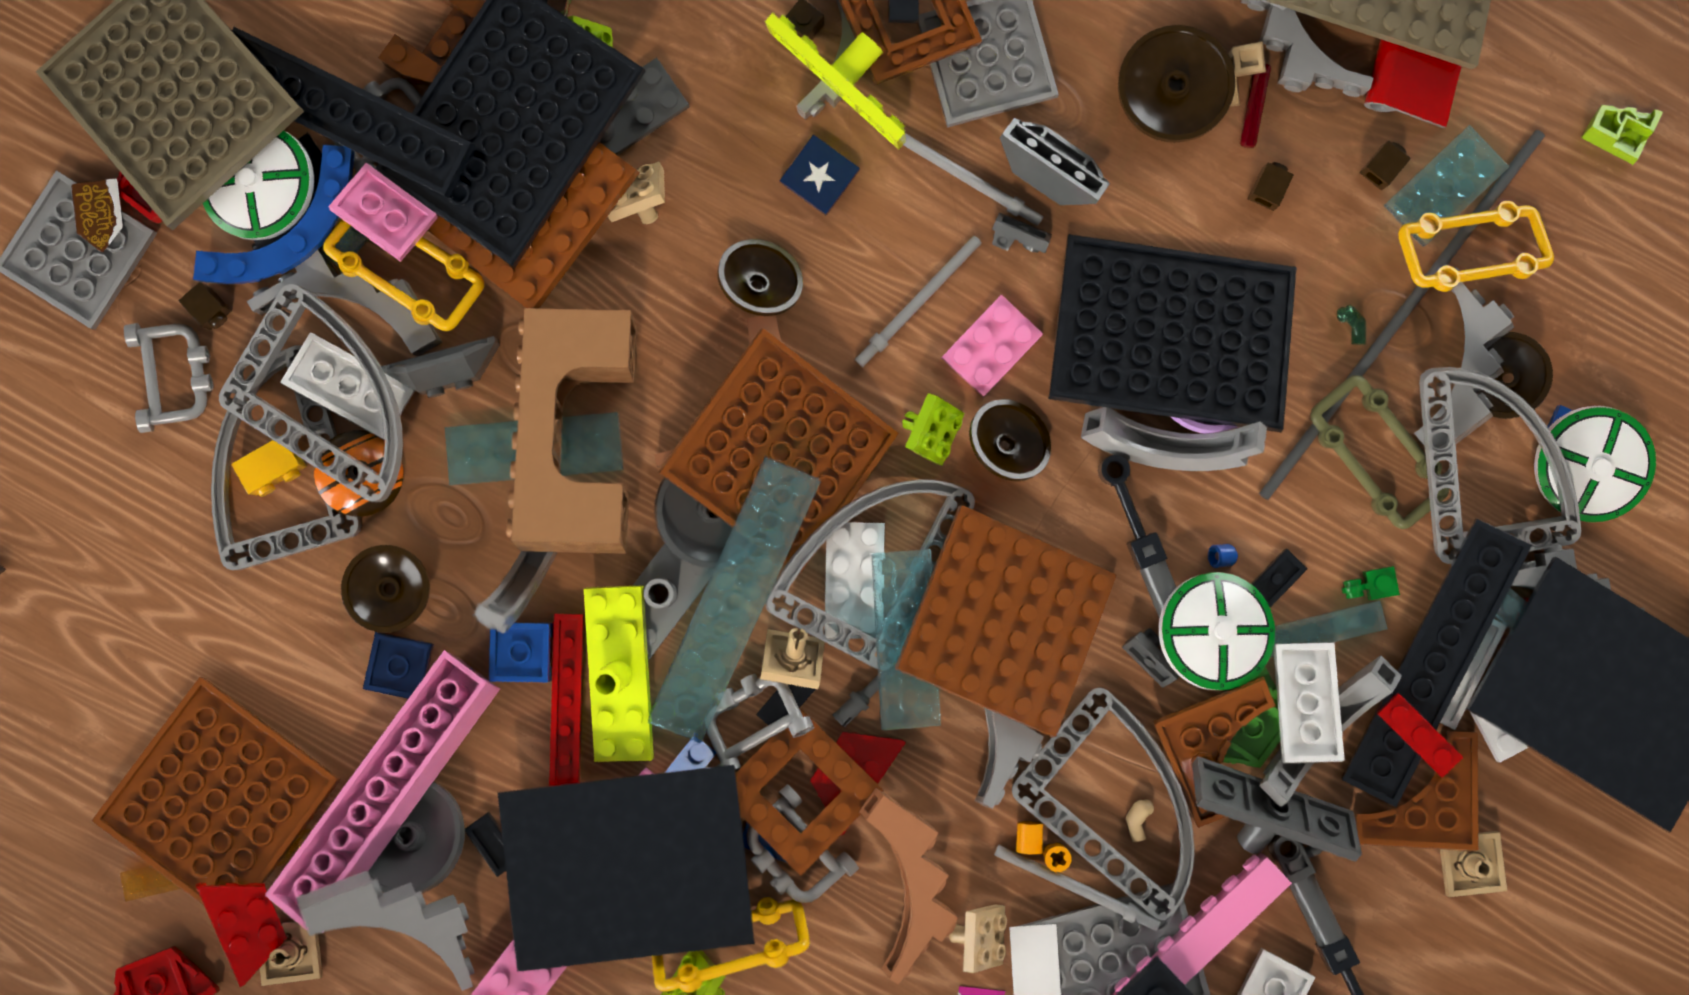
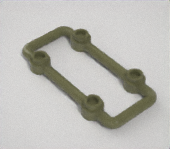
(1332, 437)

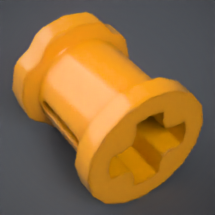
(1056, 866)

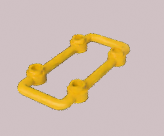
(1503, 215)
(421, 310)
(774, 954)

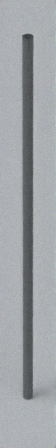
(1405, 310)

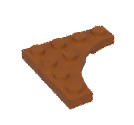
(1207, 732)
(1437, 817)

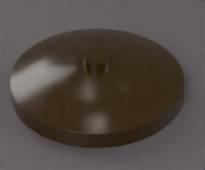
(1176, 83)

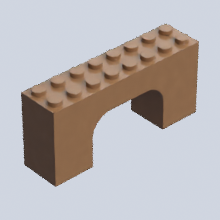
(557, 356)

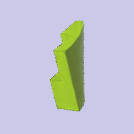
(1621, 130)

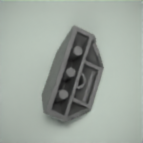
(1052, 164)
(445, 368)

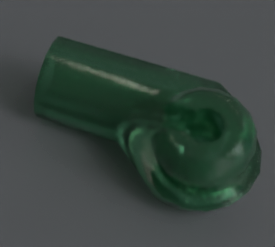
(1356, 321)

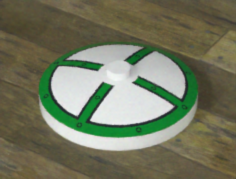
(266, 193)
(1607, 460)
(1216, 631)

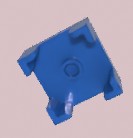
(521, 653)

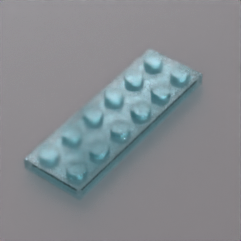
(485, 450)
(897, 592)

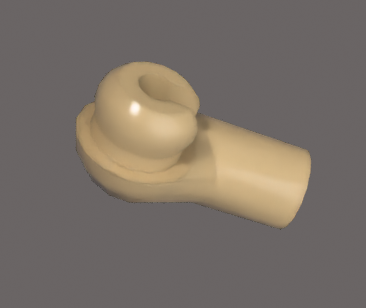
(1136, 817)

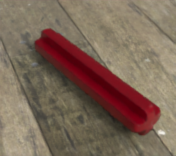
(1255, 108)

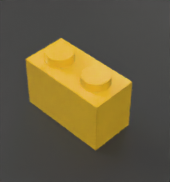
(267, 467)

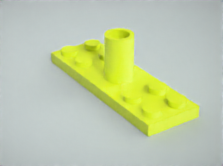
(842, 74)
(618, 650)

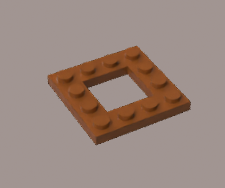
(954, 36)
(803, 848)

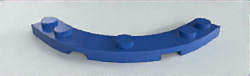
(296, 245)

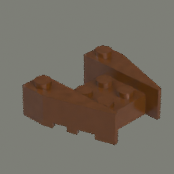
(422, 67)

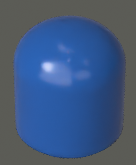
(1227, 555)

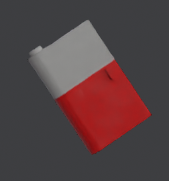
(1412, 84)

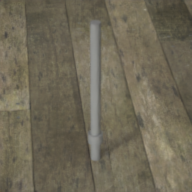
(1014, 205)
(880, 341)
(1129, 911)

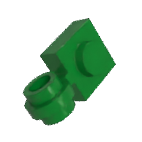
(1378, 584)

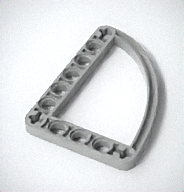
(246, 392)
(1449, 479)
(220, 488)
(828, 528)
(1107, 852)

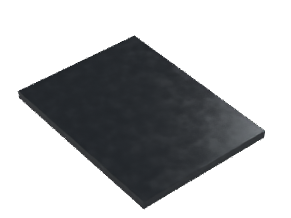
(534, 105)
(1173, 333)
(1596, 692)
(626, 868)

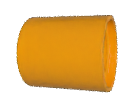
(1029, 837)

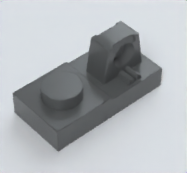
(1009, 229)
(1145, 651)

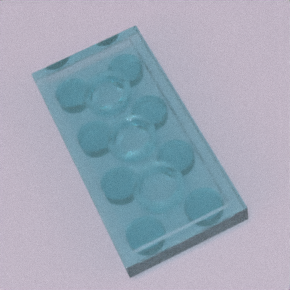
(1448, 181)

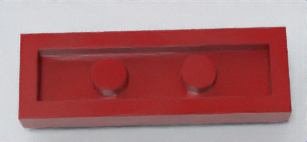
(1420, 735)

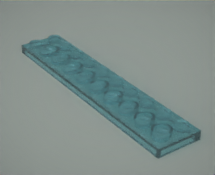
(733, 599)

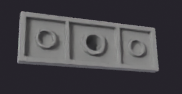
(684, 585)

